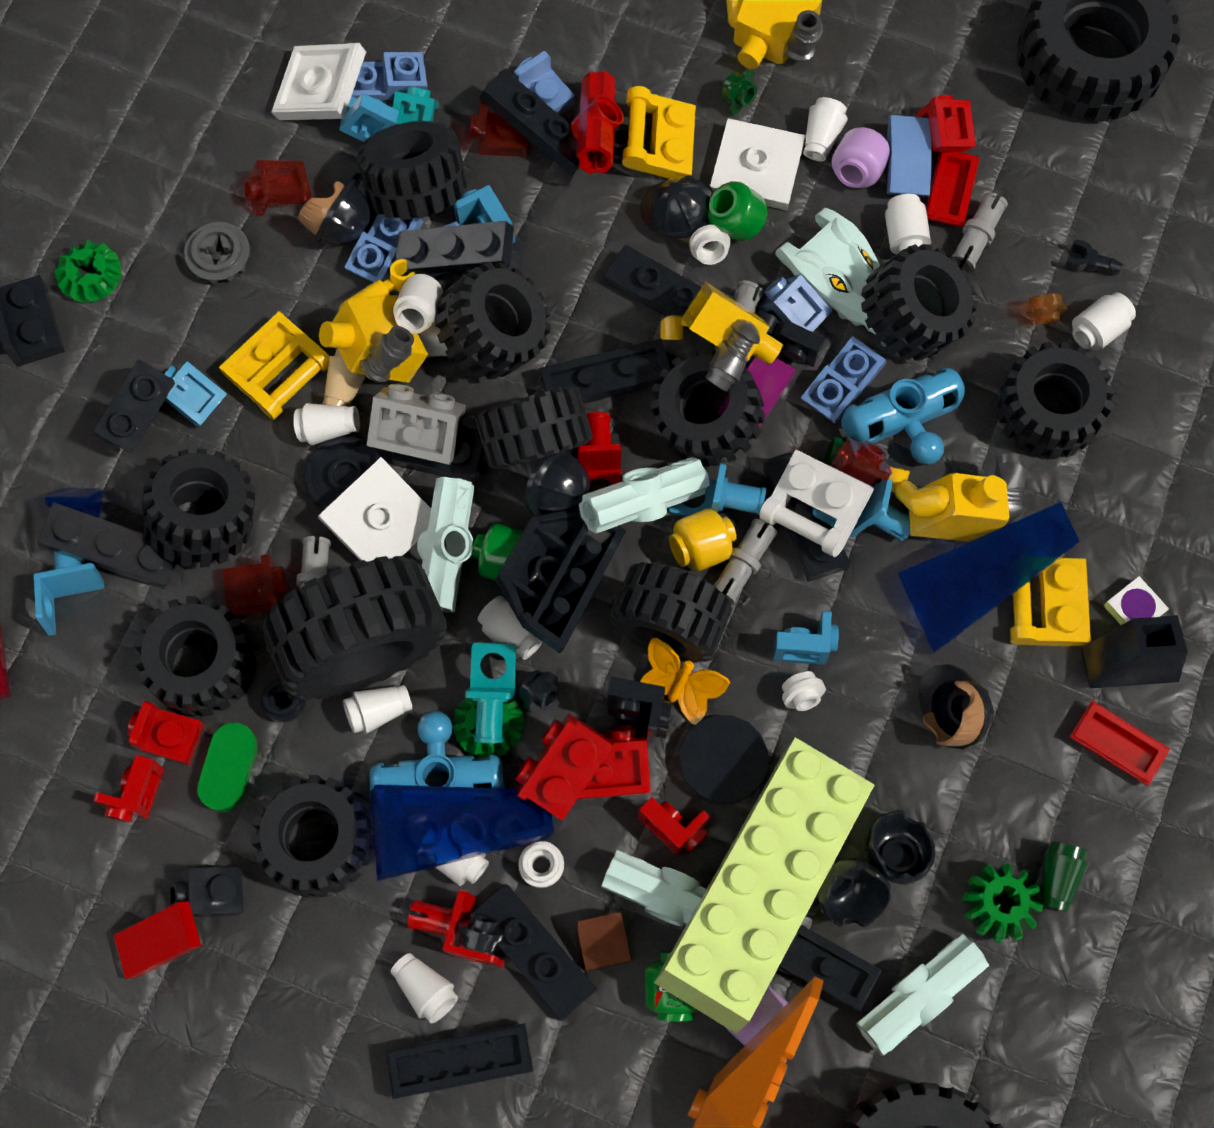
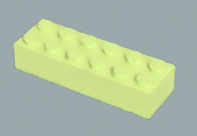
(764, 886)

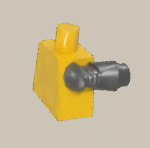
(775, 29)
(729, 327)
(369, 334)
(963, 504)

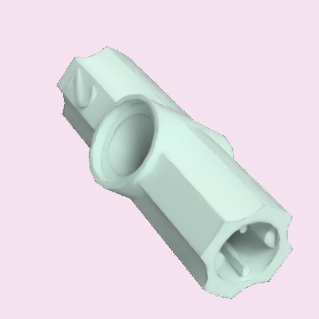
(644, 494)
(450, 523)
(662, 891)
(922, 994)

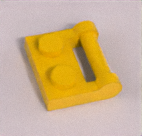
(670, 134)
(266, 356)
(1062, 607)

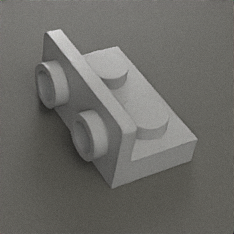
(415, 423)

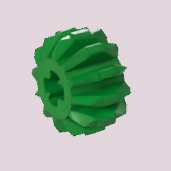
(1010, 920)

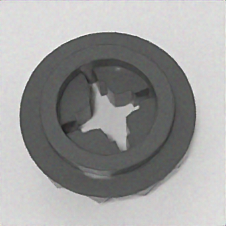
(206, 240)

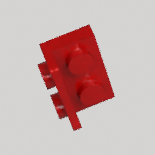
(564, 765)
(625, 767)

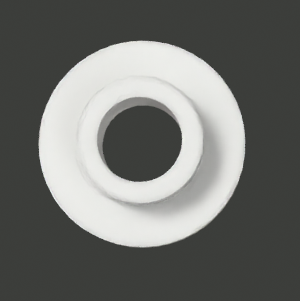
(709, 252)
(802, 691)
(541, 850)

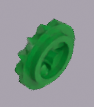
(90, 286)
(465, 725)

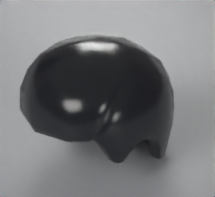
(900, 848)
(853, 893)

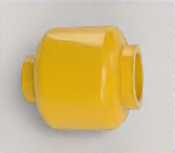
(702, 540)

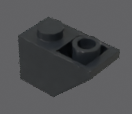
(1137, 654)

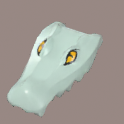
(834, 264)

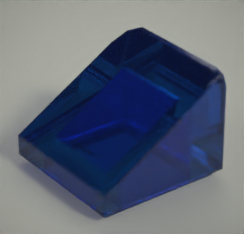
(80, 499)

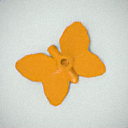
(682, 685)

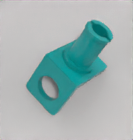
(490, 692)

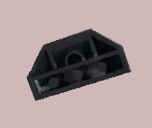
(555, 573)

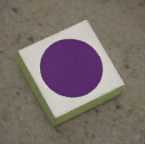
(1135, 601)

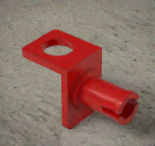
(599, 455)
(445, 923)

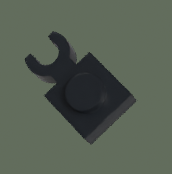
(798, 343)

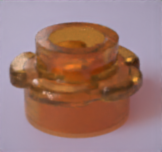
(1046, 308)

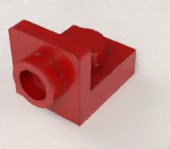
(949, 124)
(164, 734)
(138, 788)
(665, 824)

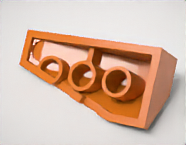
(755, 1073)

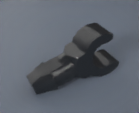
(1091, 260)

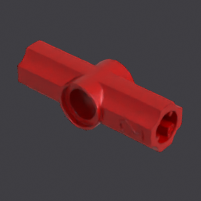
(597, 122)

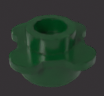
(739, 90)

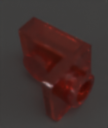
(496, 135)
(276, 184)
(862, 461)
(253, 586)

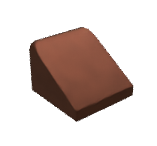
(603, 941)

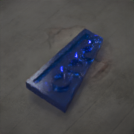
(979, 575)
(444, 825)

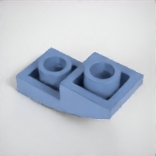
(391, 75)
(909, 156)
(378, 248)
(843, 380)

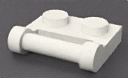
(823, 490)

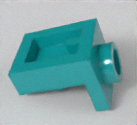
(414, 105)

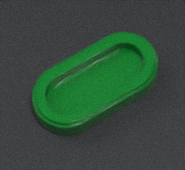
(227, 767)

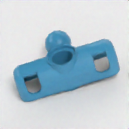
(927, 403)
(463, 771)

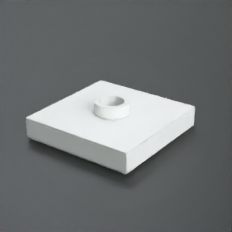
(319, 82)
(761, 159)
(377, 514)

